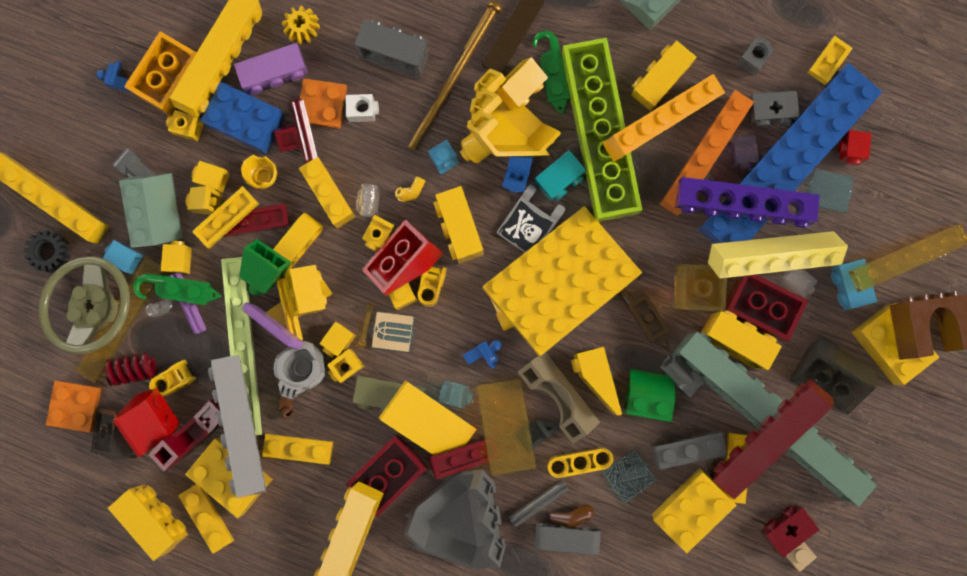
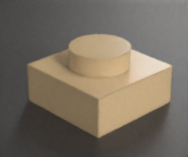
(801, 557)

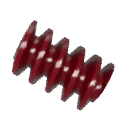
(130, 370)

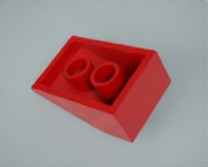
(402, 258)

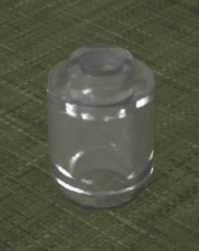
(367, 200)

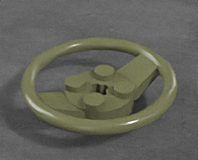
(80, 312)

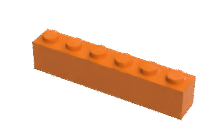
(710, 145)

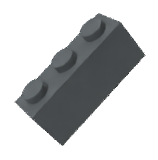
(688, 450)

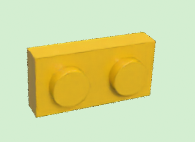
(829, 60)

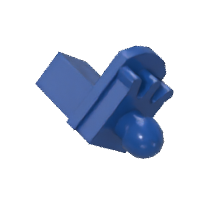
(112, 77)
(486, 350)

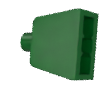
(262, 267)

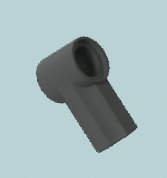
(131, 164)
(686, 379)

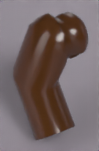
(286, 407)

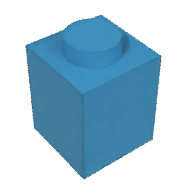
(123, 256)

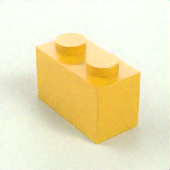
(521, 84)
(305, 290)

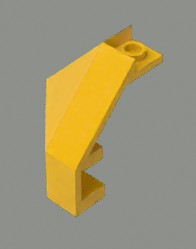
(504, 129)

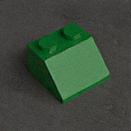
(650, 395)

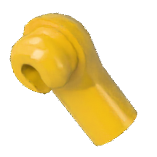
(412, 192)

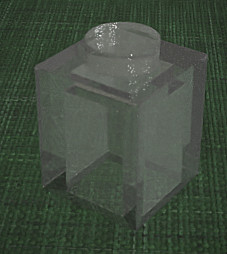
(798, 282)

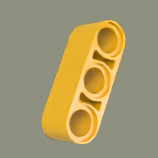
(298, 238)
(590, 462)

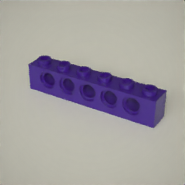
(804, 203)

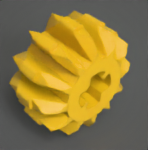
(294, 21)

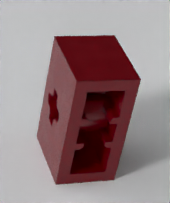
(800, 528)

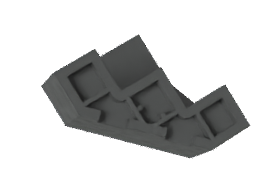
(459, 522)

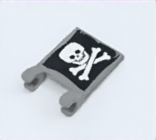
(527, 223)

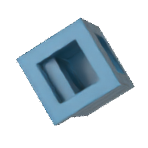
(443, 157)

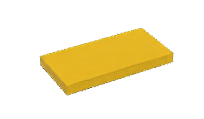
(426, 421)

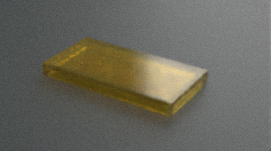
(505, 427)

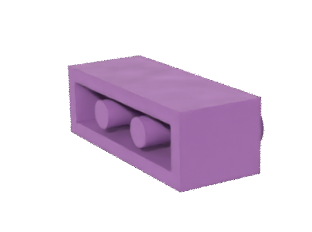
(271, 69)

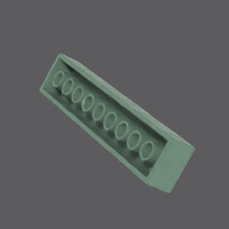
(755, 404)

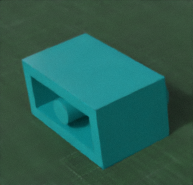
(560, 176)

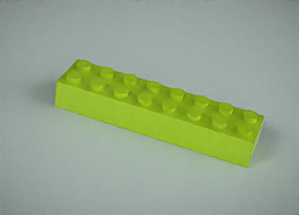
(598, 118)

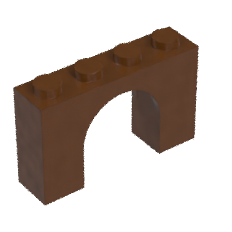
(912, 323)

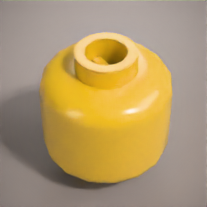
(472, 150)

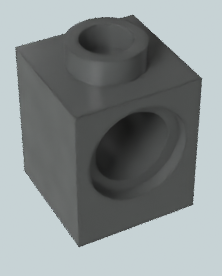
(751, 63)

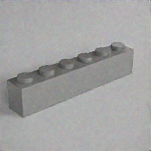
(238, 427)

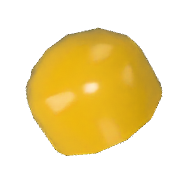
(259, 172)

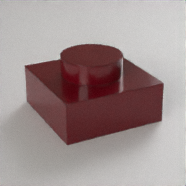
(287, 138)

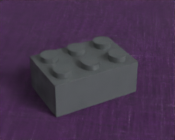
(392, 48)

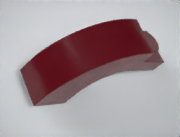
(188, 438)

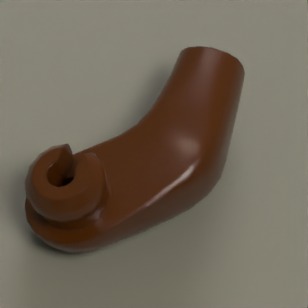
(574, 517)

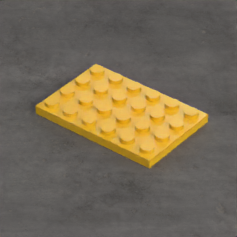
(561, 281)

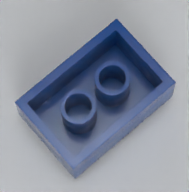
(242, 118)

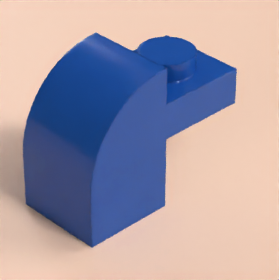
(517, 173)

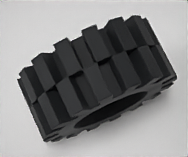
(37, 243)

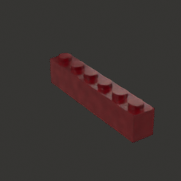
(773, 438)

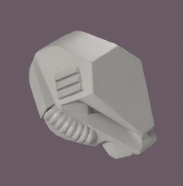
(299, 369)

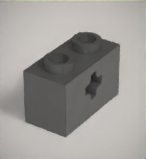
(782, 102)

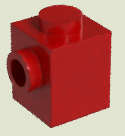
(854, 147)

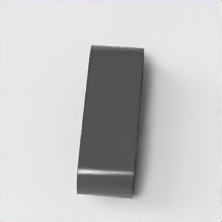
(567, 539)

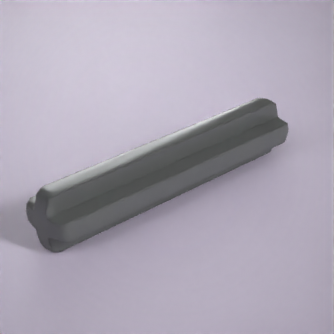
(538, 503)

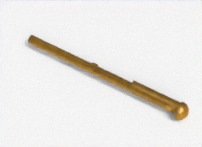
(493, 8)

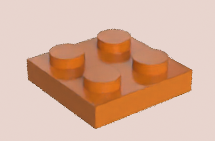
(324, 102)
(73, 406)

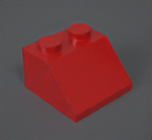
(146, 421)

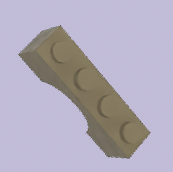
(576, 416)

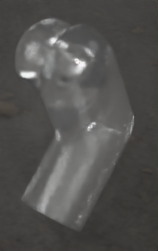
(159, 308)

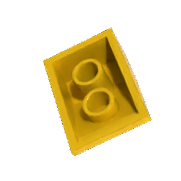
(595, 372)

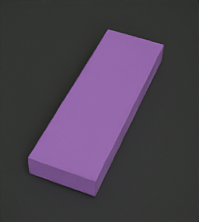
(272, 325)

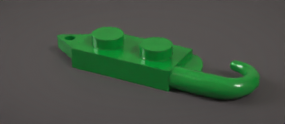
(553, 67)
(177, 289)

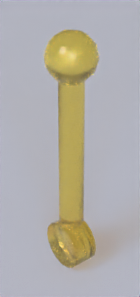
(362, 343)

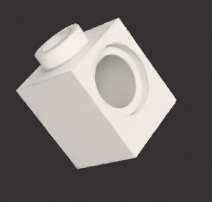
(355, 101)

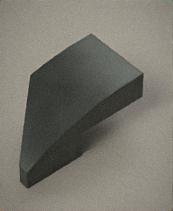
(541, 430)

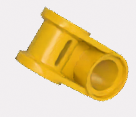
(431, 281)
(176, 378)

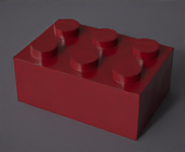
(766, 306)
(390, 471)

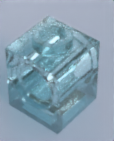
(455, 394)

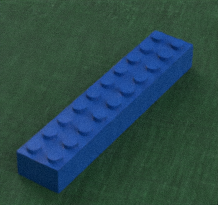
(799, 148)

